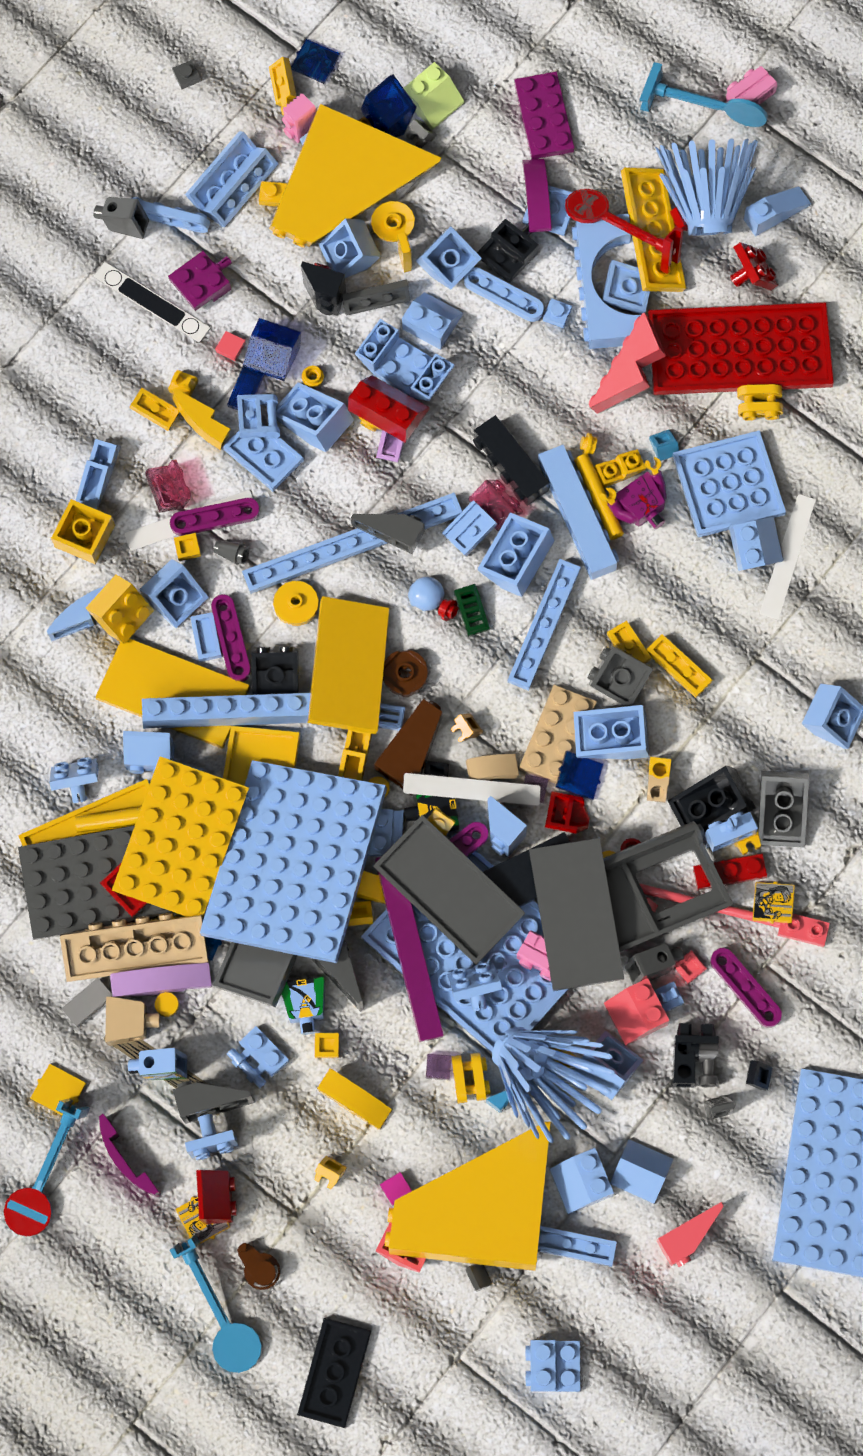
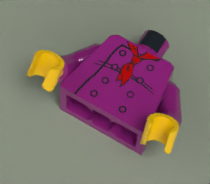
(640, 499)

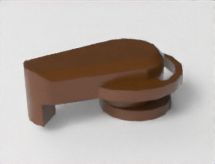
(258, 1267)

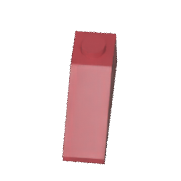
(684, 1240)

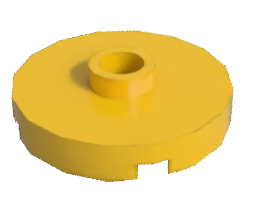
(296, 614)

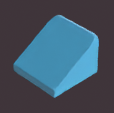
(664, 444)
(498, 1101)

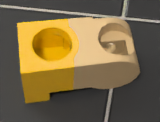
(658, 779)

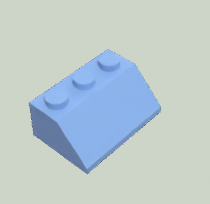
(516, 554)

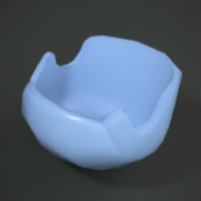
(426, 593)

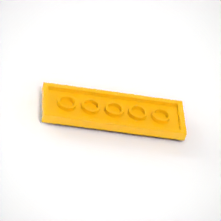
(650, 210)

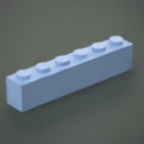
(578, 512)

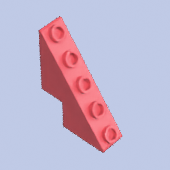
(626, 372)

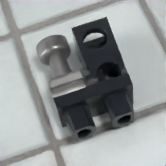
(693, 1049)

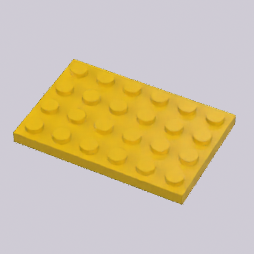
(180, 838)

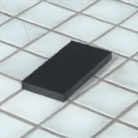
(516, 874)
(334, 1373)

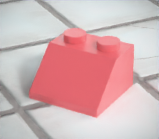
(636, 1012)

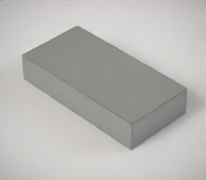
(87, 1002)

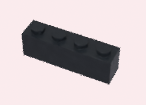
(510, 460)

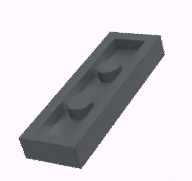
(376, 297)

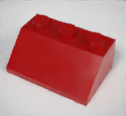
(386, 407)

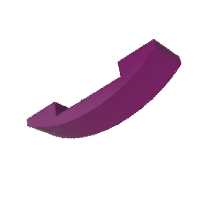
(537, 195)
(110, 1134)

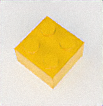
(83, 531)
(119, 609)

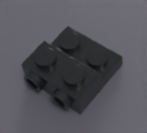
(275, 671)

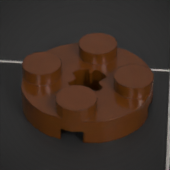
(404, 660)

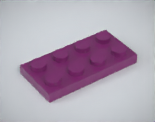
(544, 115)

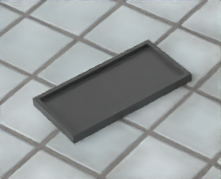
(449, 889)
(576, 914)
(255, 973)

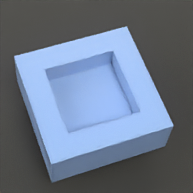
(557, 313)

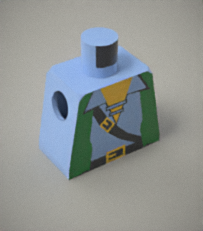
(305, 1002)
(160, 1064)

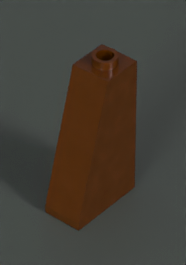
(411, 744)

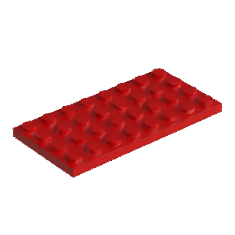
(742, 346)

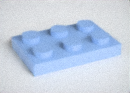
(264, 458)

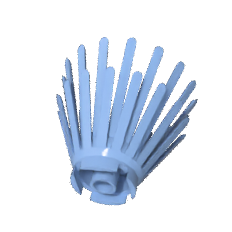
(702, 209)
(527, 1059)

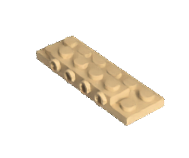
(133, 946)

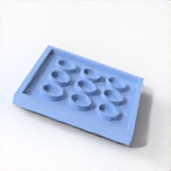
(728, 483)

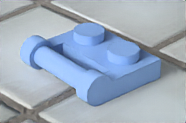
(250, 416)

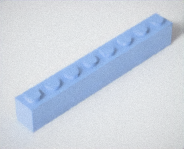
(225, 710)

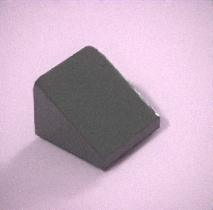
(478, 1277)

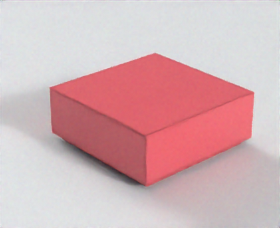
(230, 346)
(690, 967)

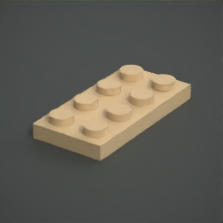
(554, 733)

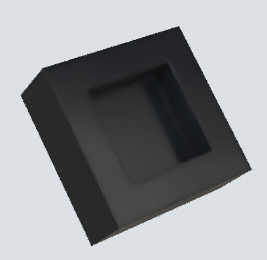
(436, 768)
(759, 1075)

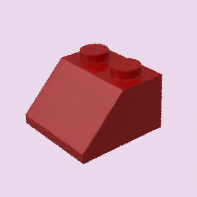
(215, 1196)

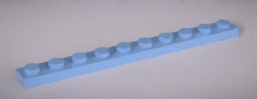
(341, 547)

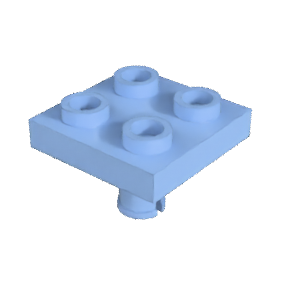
(74, 776)
(474, 983)
(211, 1140)

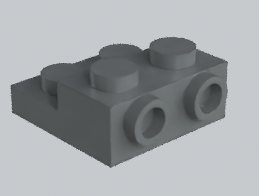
(619, 675)

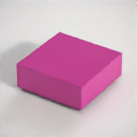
(395, 1187)

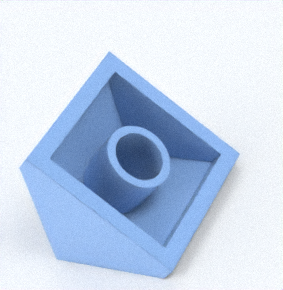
(641, 1171)

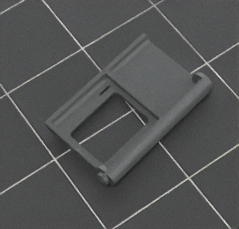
(631, 911)

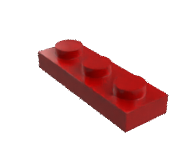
(733, 871)

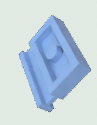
(469, 528)
(387, 831)

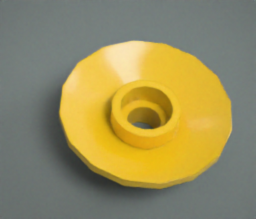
(392, 213)

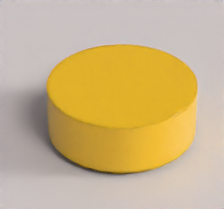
(166, 1004)

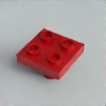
(753, 268)

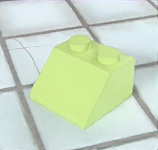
(434, 95)

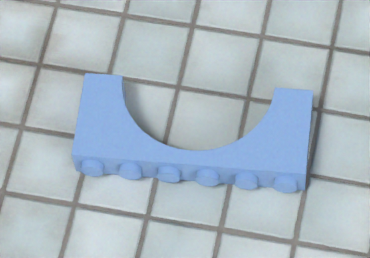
(603, 324)

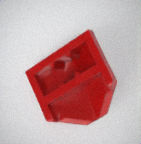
(567, 813)

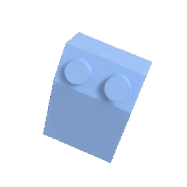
(313, 416)
(612, 733)

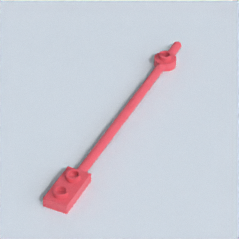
(801, 928)

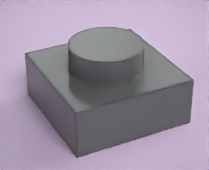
(186, 74)

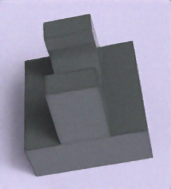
(424, 133)

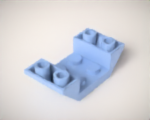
(402, 363)

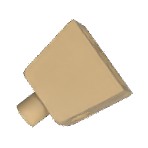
(127, 1021)

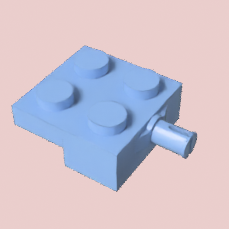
(733, 830)

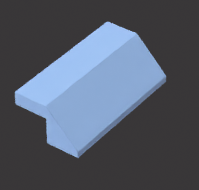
(231, 179)

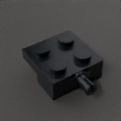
(508, 250)

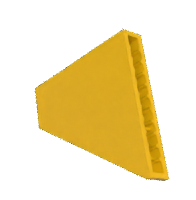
(342, 174)
(479, 1210)

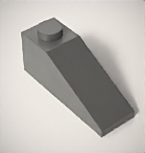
(392, 528)

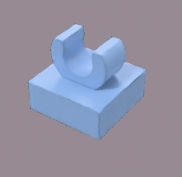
(669, 996)

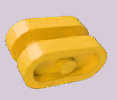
(751, 410)
(480, 1087)

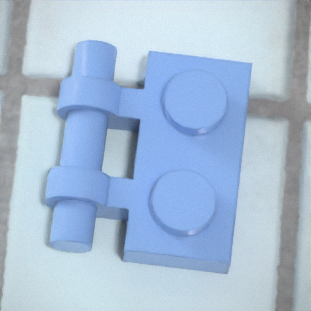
(264, 1053)

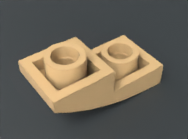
(492, 767)

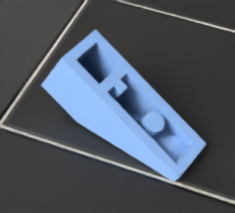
(774, 209)

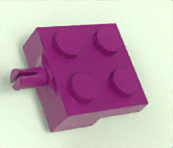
(201, 280)

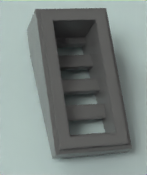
(719, 1107)

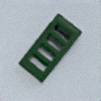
(464, 592)

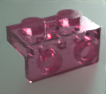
(168, 487)
(495, 501)

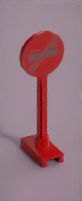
(593, 206)

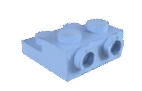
(553, 1366)

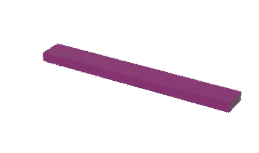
(412, 962)

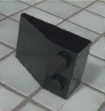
(712, 799)

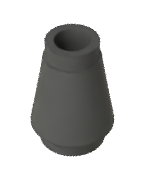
(232, 551)

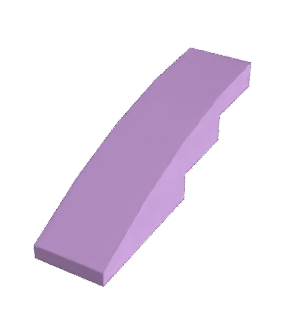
(160, 980)

